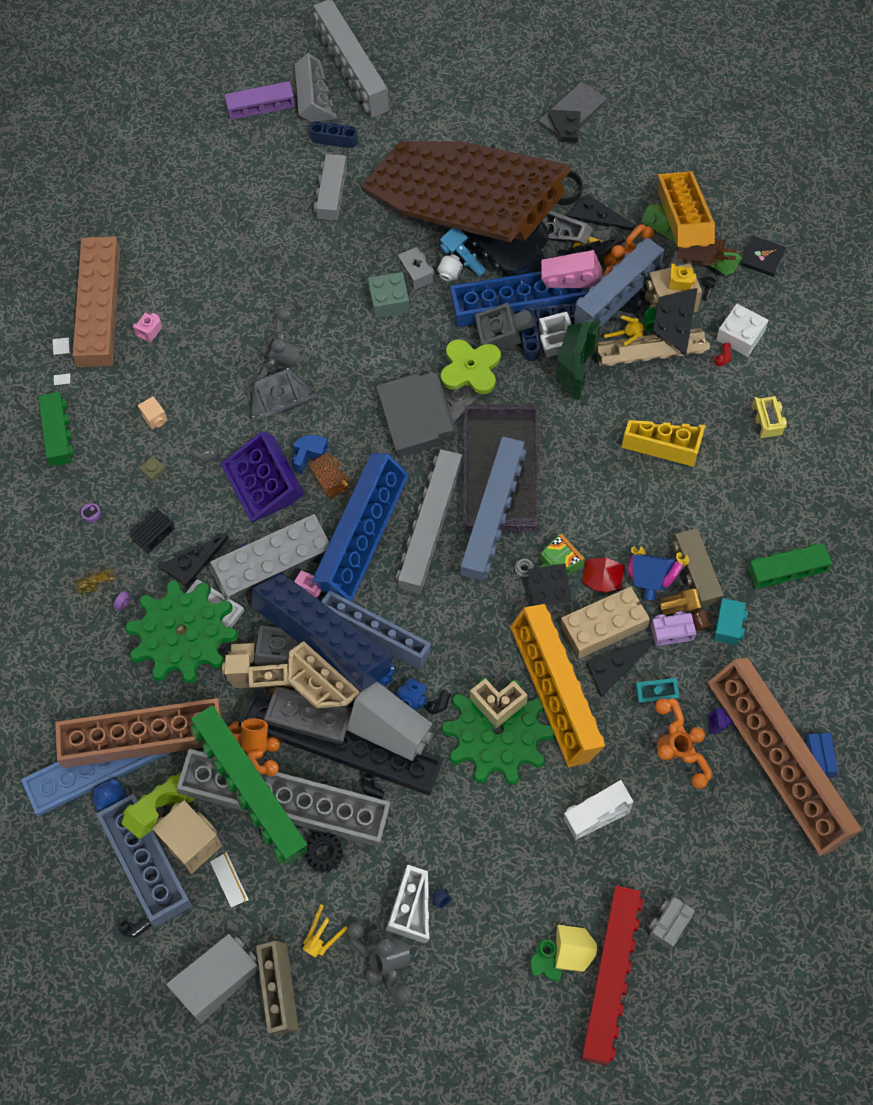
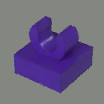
(718, 721)

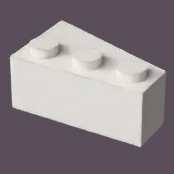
(598, 810)
(410, 908)

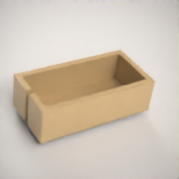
(604, 622)

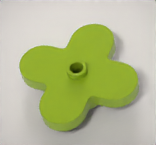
(470, 366)

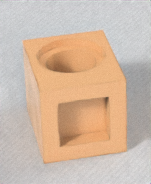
(152, 413)

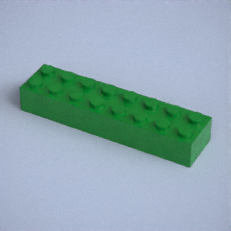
(249, 786)

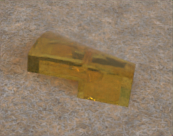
(89, 583)

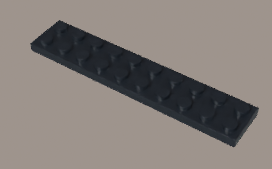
(355, 752)

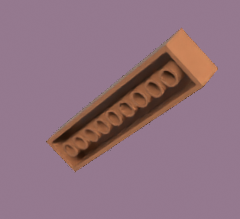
(784, 756)

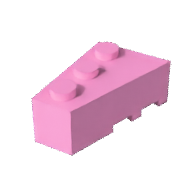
(572, 271)

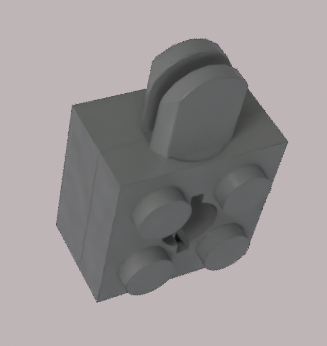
(502, 320)
(272, 641)

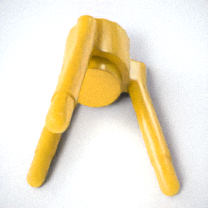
(632, 329)
(313, 944)

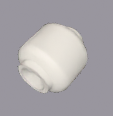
(449, 268)

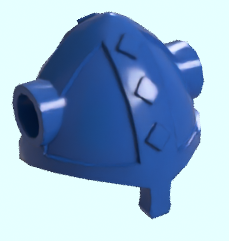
(108, 794)

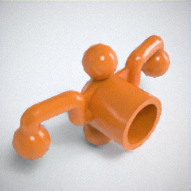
(618, 252)
(254, 742)
(684, 742)

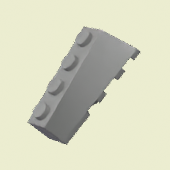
(312, 91)
(566, 228)

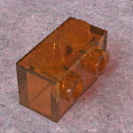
(329, 475)

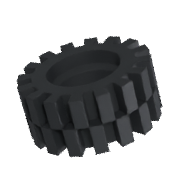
(315, 843)

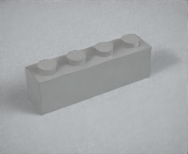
(331, 187)

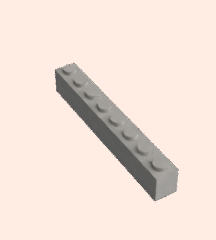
(430, 521)

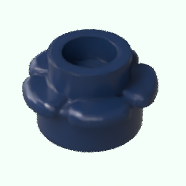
(441, 898)

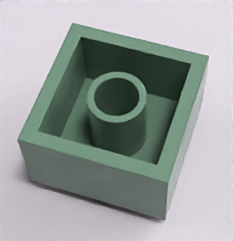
(388, 295)

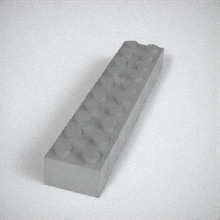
(304, 801)

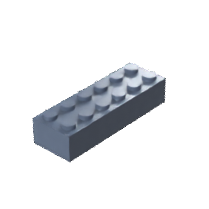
(620, 284)
(145, 866)

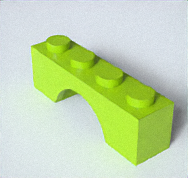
(143, 815)

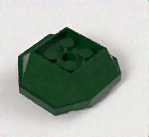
(576, 348)

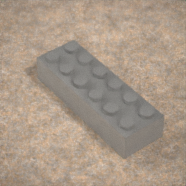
(269, 556)

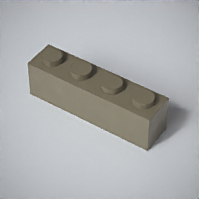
(699, 570)
(277, 988)

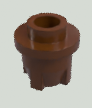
(701, 620)

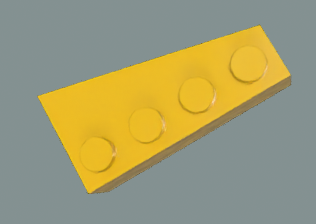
(664, 440)

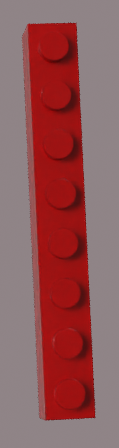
(611, 976)

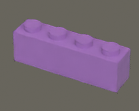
(259, 100)

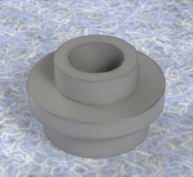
(523, 563)

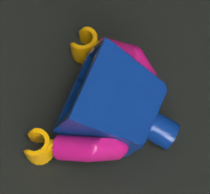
(654, 571)

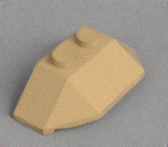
(318, 679)

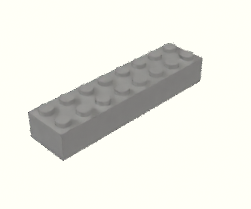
(350, 58)

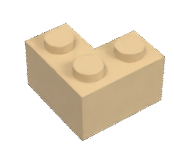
(237, 664)
(498, 705)

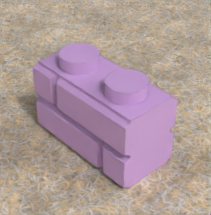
(673, 628)

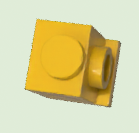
(681, 278)

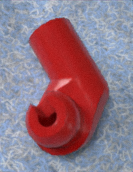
(725, 357)

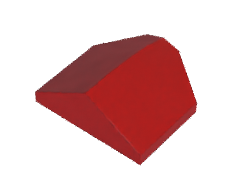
(603, 574)

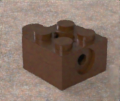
(706, 255)

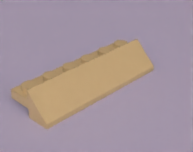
(646, 348)

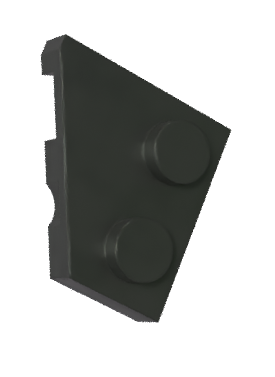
(566, 124)

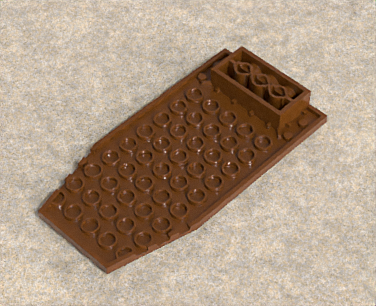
(468, 187)

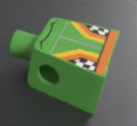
(561, 552)

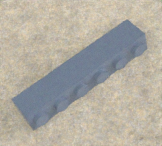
(384, 633)

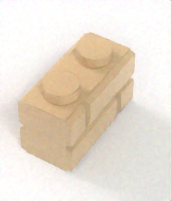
(268, 676)

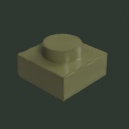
(152, 468)

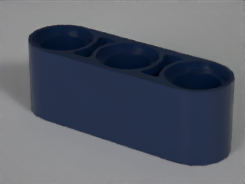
(333, 134)

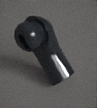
(439, 706)
(369, 787)
(132, 930)

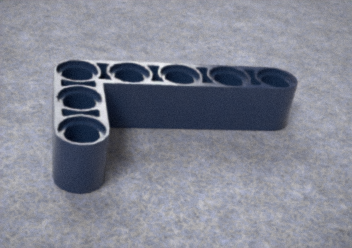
(532, 342)

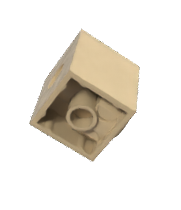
(658, 286)
(187, 836)

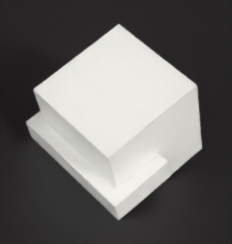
(552, 332)

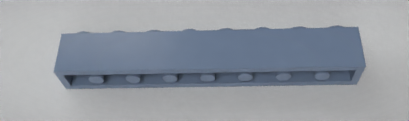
(492, 509)

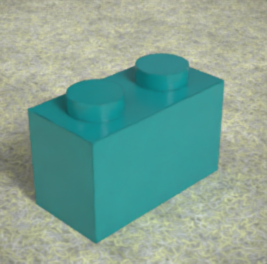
(730, 621)
(657, 689)

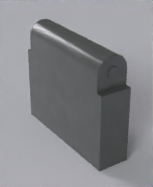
(416, 412)

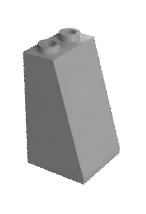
(389, 722)
(214, 977)

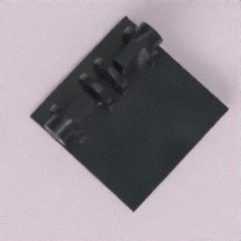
(549, 585)

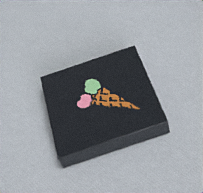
(763, 256)

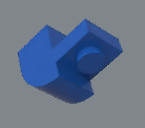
(308, 448)

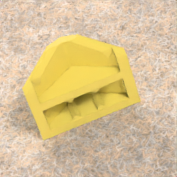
(574, 948)

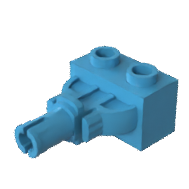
(453, 243)

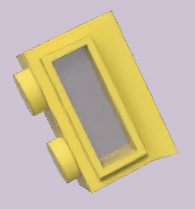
(769, 416)

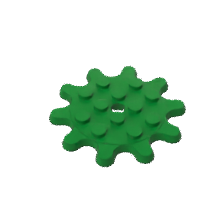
(185, 651)
(497, 751)

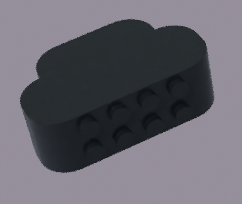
(515, 256)

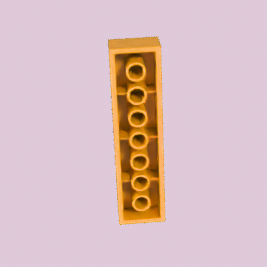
(686, 209)
(557, 686)

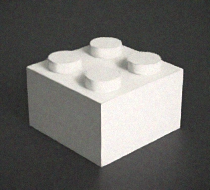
(742, 329)

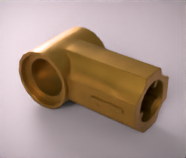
(685, 601)

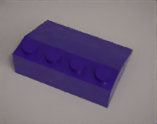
(262, 477)

